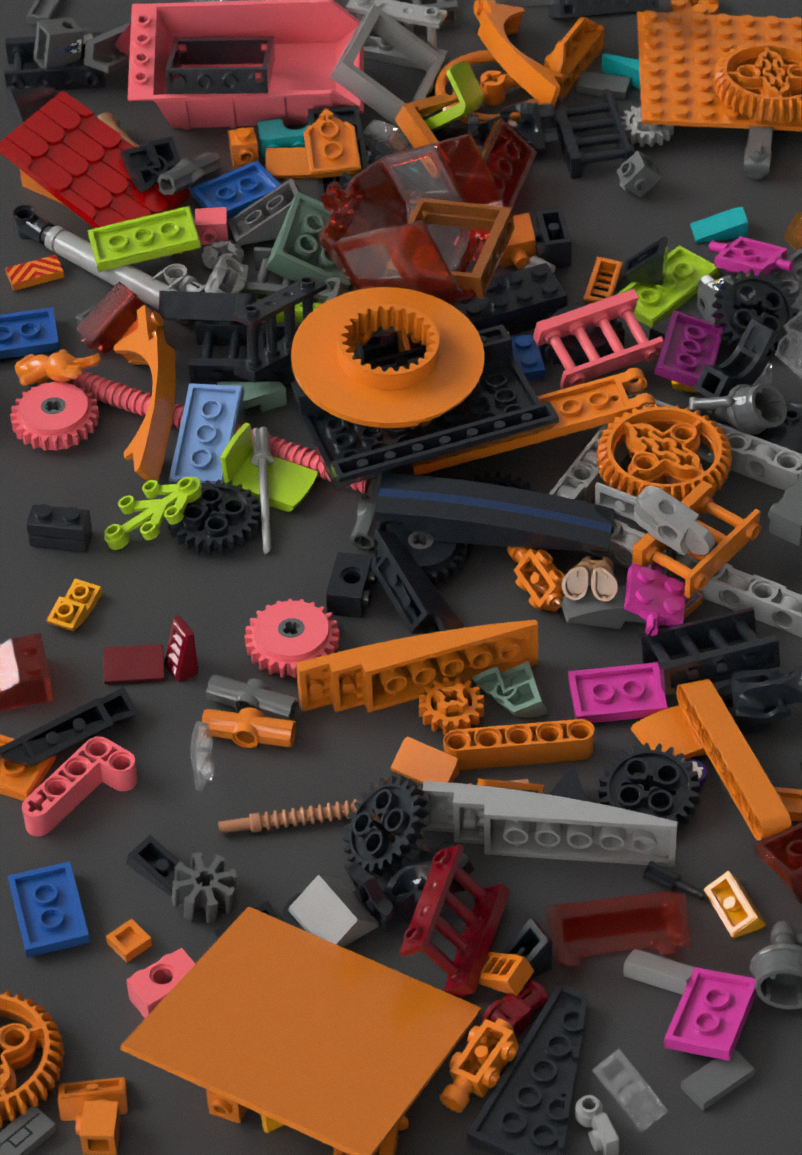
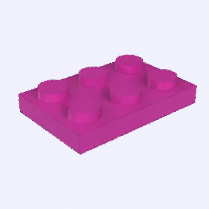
(616, 692)
(711, 1014)

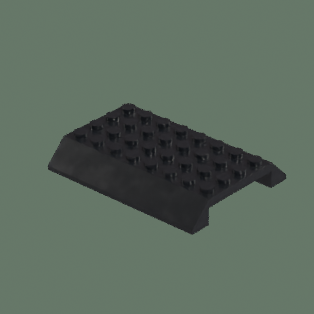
(495, 412)

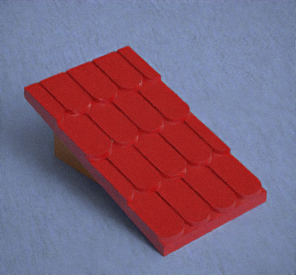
(78, 163)

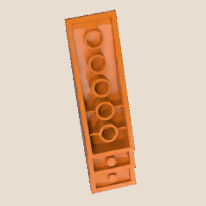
(402, 667)

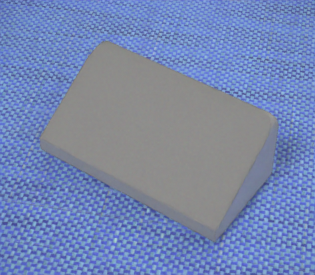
(620, 501)
(657, 971)

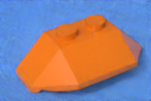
(576, 52)

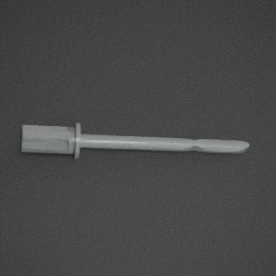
(263, 458)

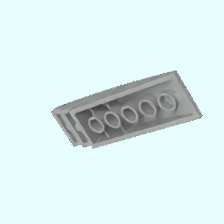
(547, 825)

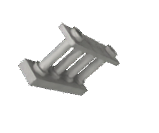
(379, 49)

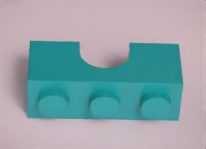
(275, 135)

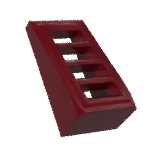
(181, 651)

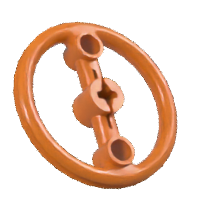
(492, 83)

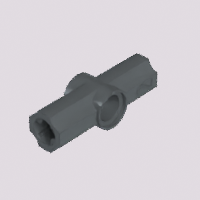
(189, 173)
(366, 524)
(252, 695)

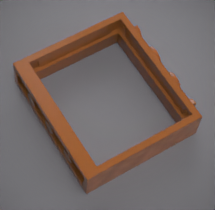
(471, 216)

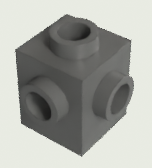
(638, 174)

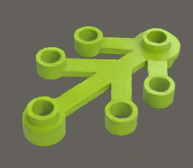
(184, 492)

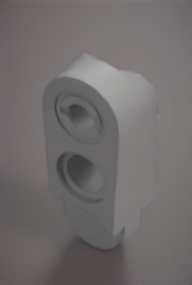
(227, 276)
(671, 522)

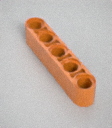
(521, 744)

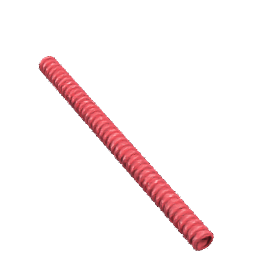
(138, 402)

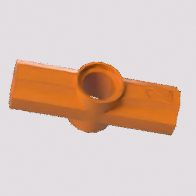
(250, 727)

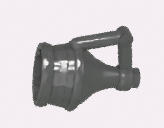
(745, 408)
(779, 968)

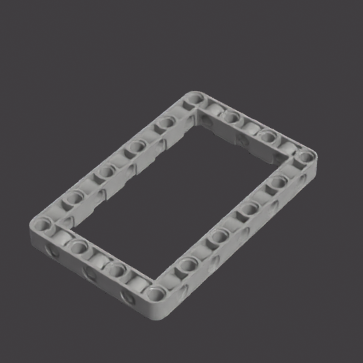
(729, 586)

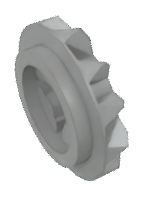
(210, 256)

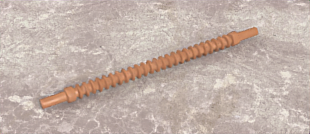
(256, 822)

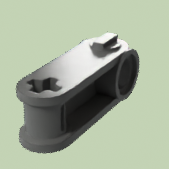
(758, 152)

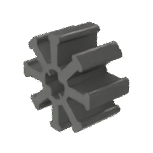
(204, 887)

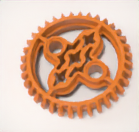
(761, 81)
(663, 455)
(42, 1033)

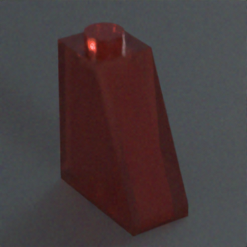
(110, 319)

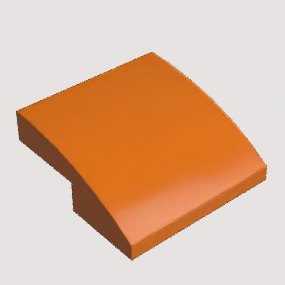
(670, 730)

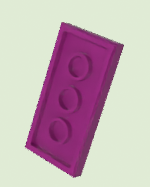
(688, 348)

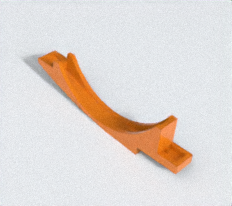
(496, 24)
(149, 347)

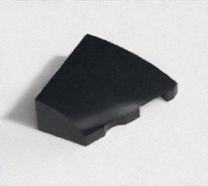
(29, 100)
(150, 161)

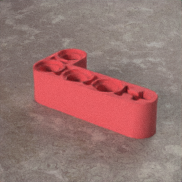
(75, 779)

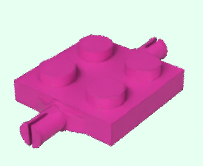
(750, 254)
(654, 597)

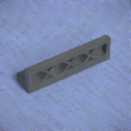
(101, 51)

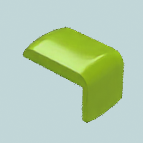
(468, 93)
(286, 480)

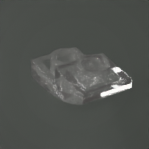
(200, 754)

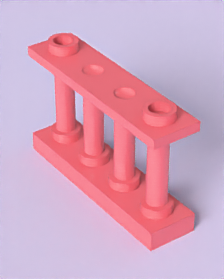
(597, 315)

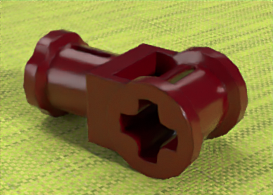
(518, 1009)

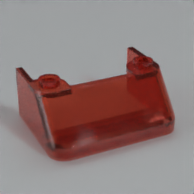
(618, 925)

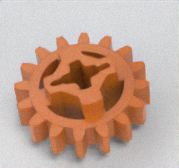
(451, 705)

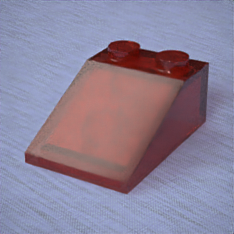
(24, 672)

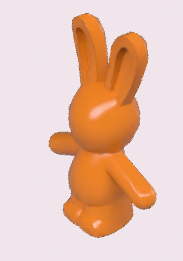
(58, 367)

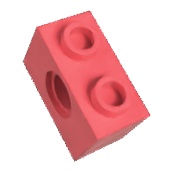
(153, 983)

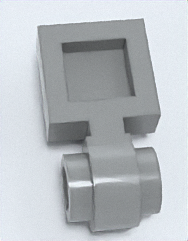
(590, 1115)

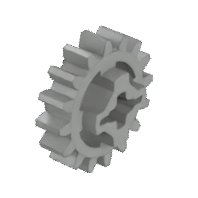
(644, 133)

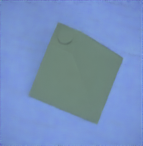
(298, 245)

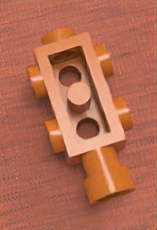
(538, 577)
(480, 1063)

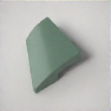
(264, 394)
(513, 689)

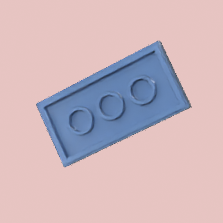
(205, 430)

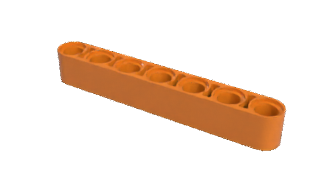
(733, 759)

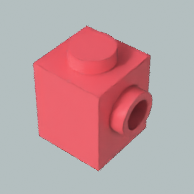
(211, 224)

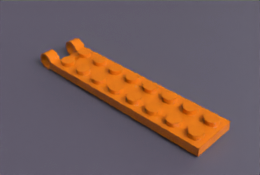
(577, 408)

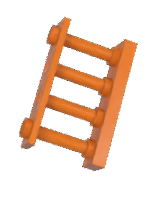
(649, 549)

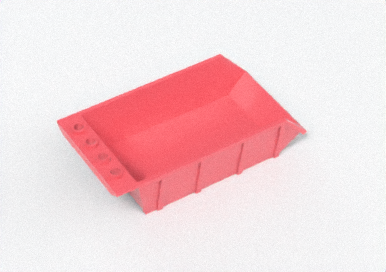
(306, 50)

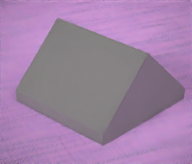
(332, 911)

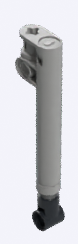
(79, 251)

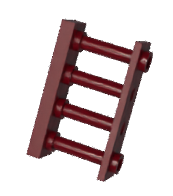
(480, 922)

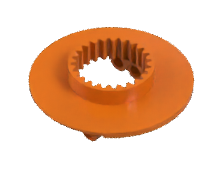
(378, 398)

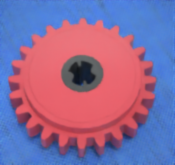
(54, 416)
(289, 635)

